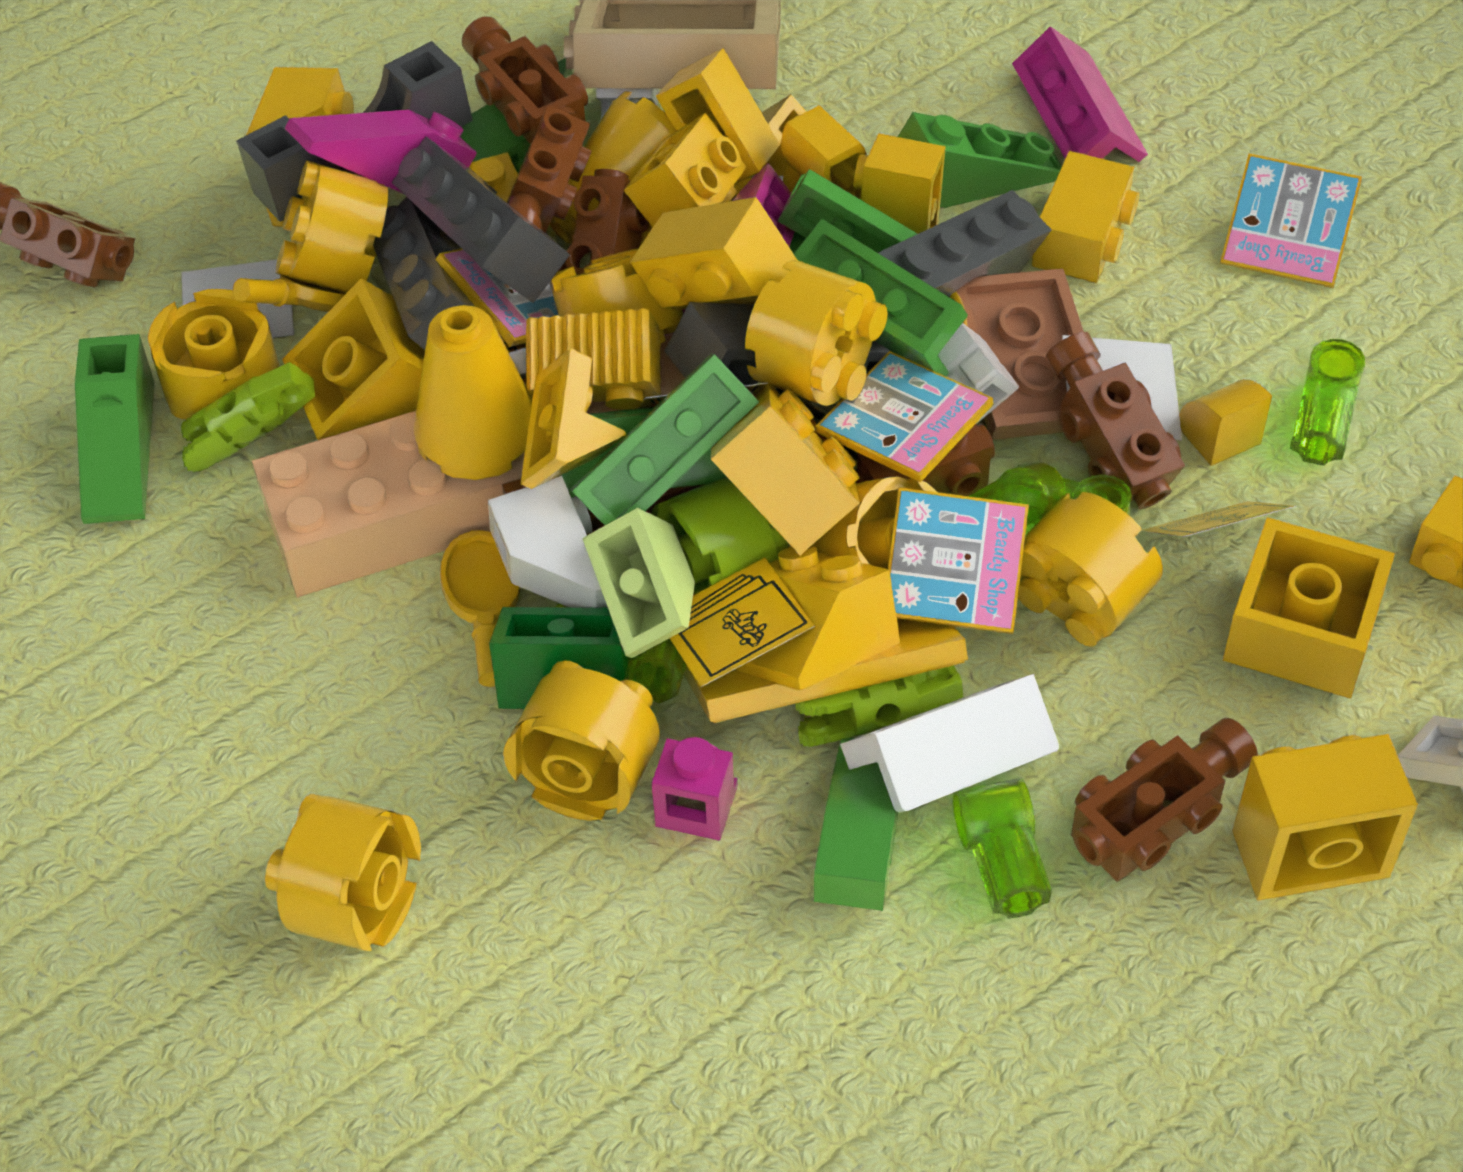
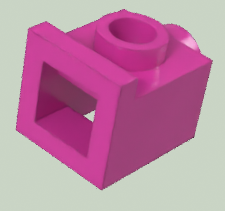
(694, 772)

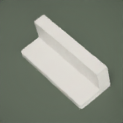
(957, 743)

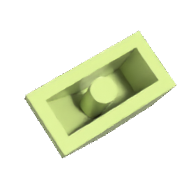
(642, 579)

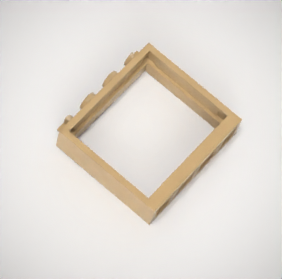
(654, 39)

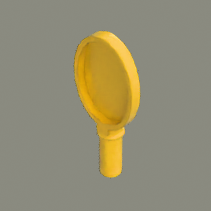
(285, 292)
(476, 591)

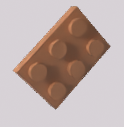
(1021, 322)

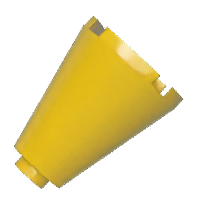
(621, 143)
(470, 397)

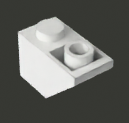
(543, 543)

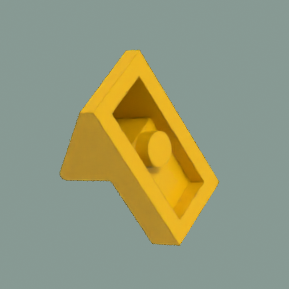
(559, 428)

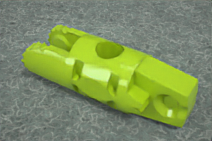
(244, 415)
(876, 706)

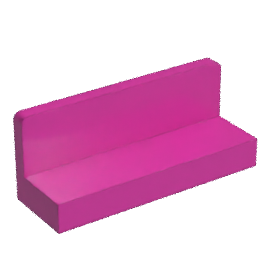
(1075, 99)

